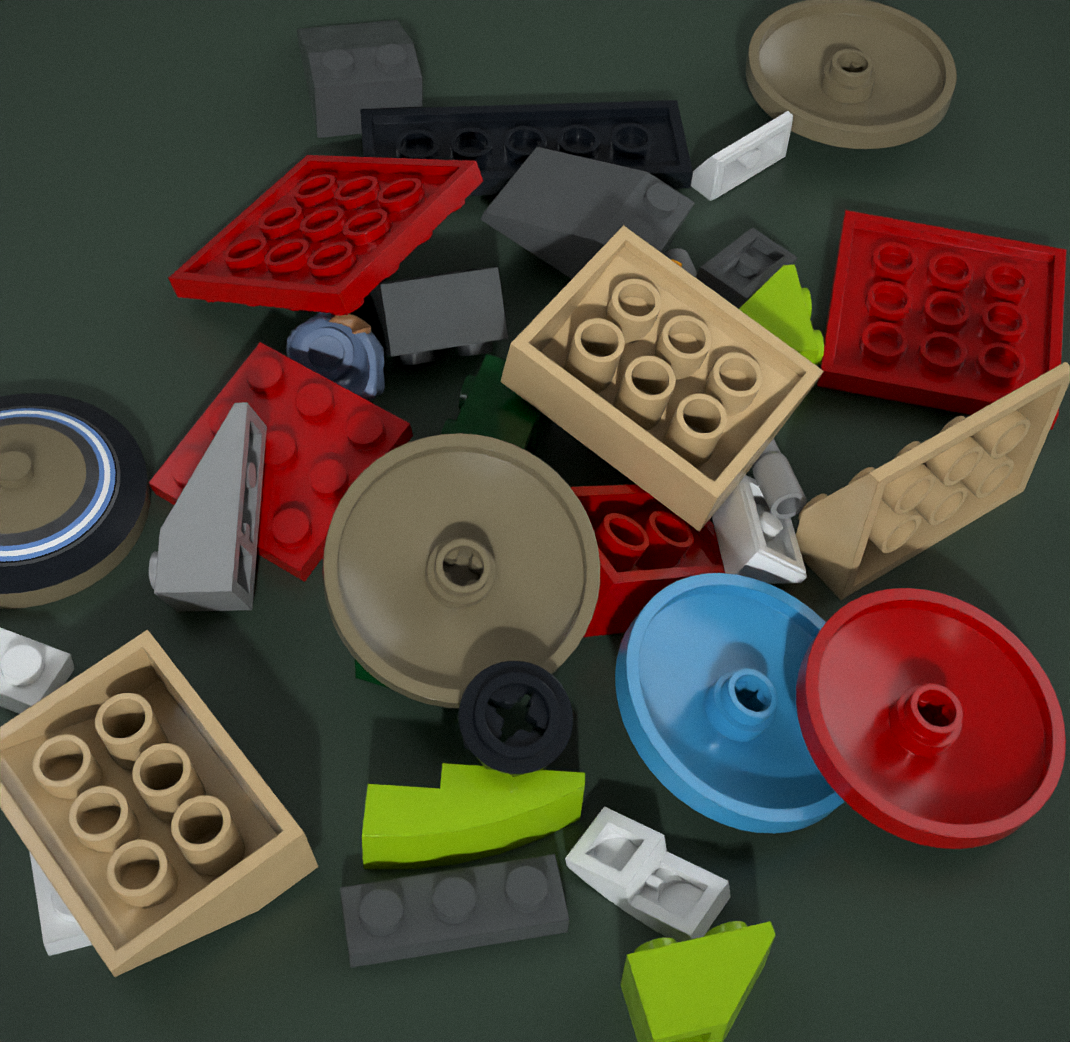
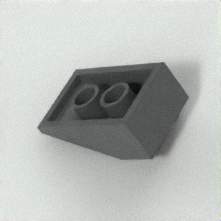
(357, 70)
(574, 205)

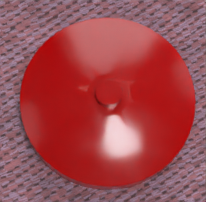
(930, 718)

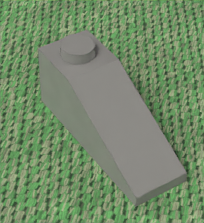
(213, 528)

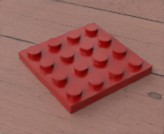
(327, 232)
(940, 314)

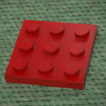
(313, 451)

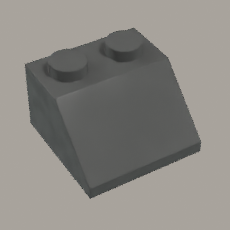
(439, 313)

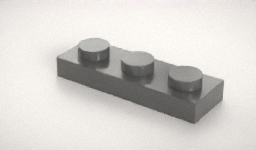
(453, 910)

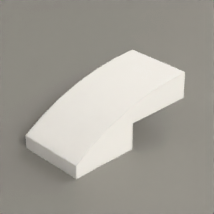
(639, 876)

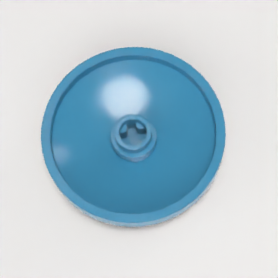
(714, 701)

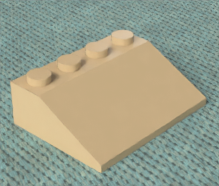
(659, 376)
(929, 488)
(144, 808)

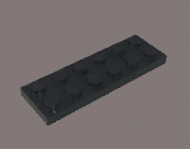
(502, 137)

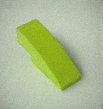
(466, 818)

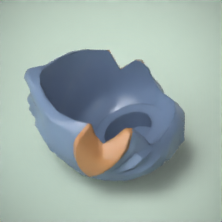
(341, 351)

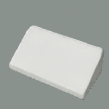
(743, 158)
(756, 541)

